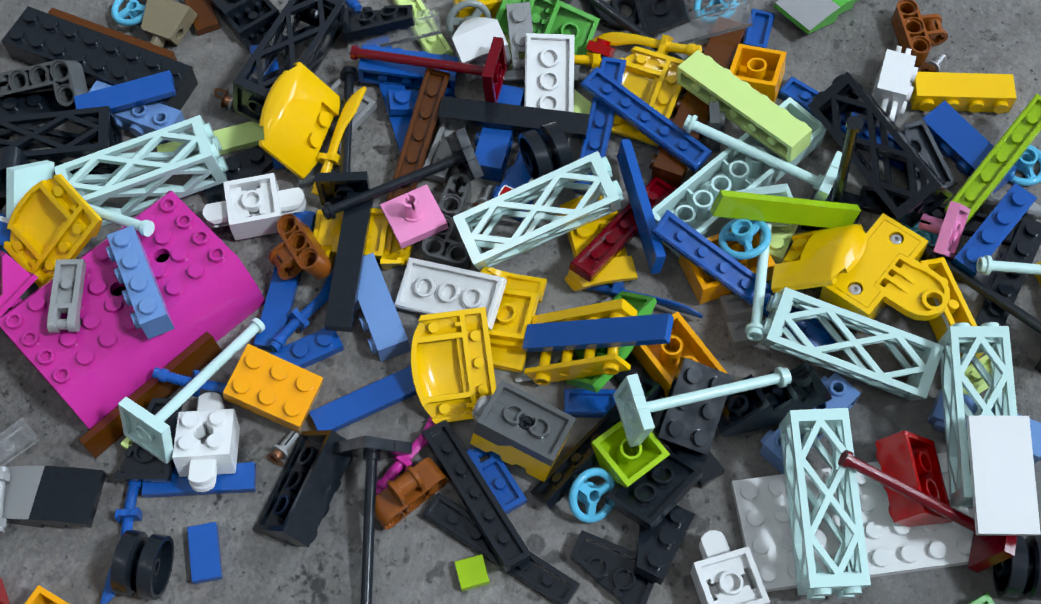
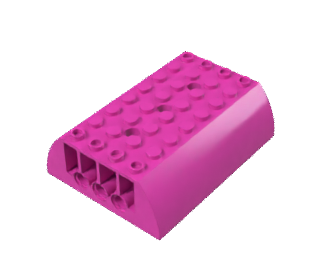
(109, 357)

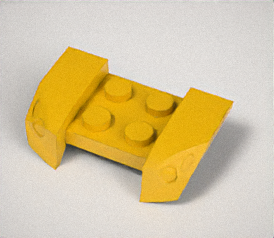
(379, 241)
(618, 270)
(514, 313)

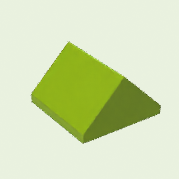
(626, 462)

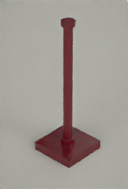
(492, 73)
(985, 549)

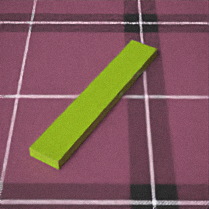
(1000, 158)
(783, 209)

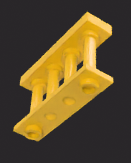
(590, 365)

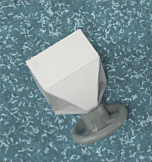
(474, 34)

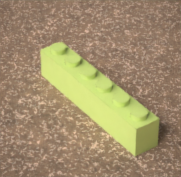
(744, 106)

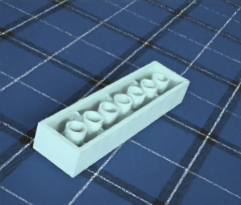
(731, 172)

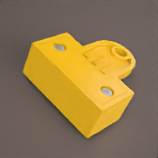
(890, 275)

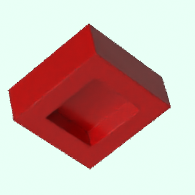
(601, 46)

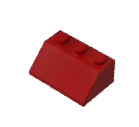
(916, 464)

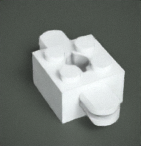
(894, 83)
(250, 196)
(206, 442)
(726, 574)

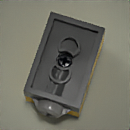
(520, 429)

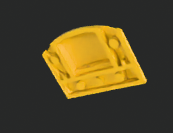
(653, 80)
(297, 118)
(50, 226)
(819, 256)
(452, 363)

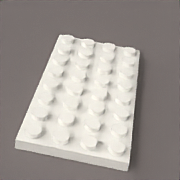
(889, 546)

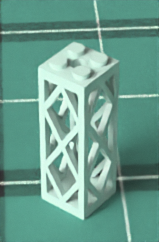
(165, 164)
(541, 189)
(968, 339)
(923, 352)
(852, 548)

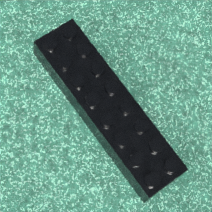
(46, 38)

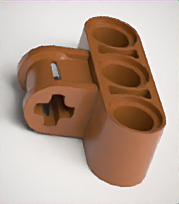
(917, 30)
(298, 250)
(408, 492)

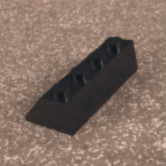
(304, 489)

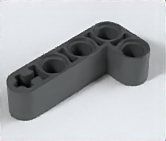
(55, 70)
(444, 241)

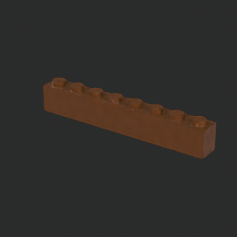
(722, 51)

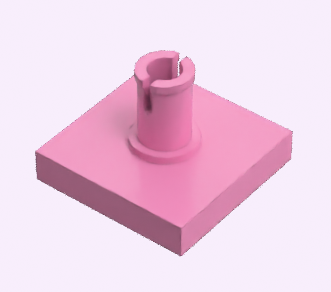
(414, 216)
(949, 229)

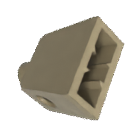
(167, 21)

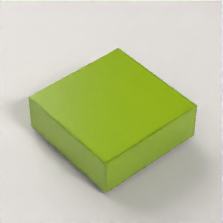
(472, 572)

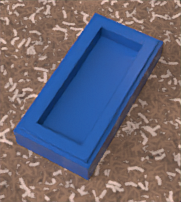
(759, 33)
(588, 404)
(204, 553)

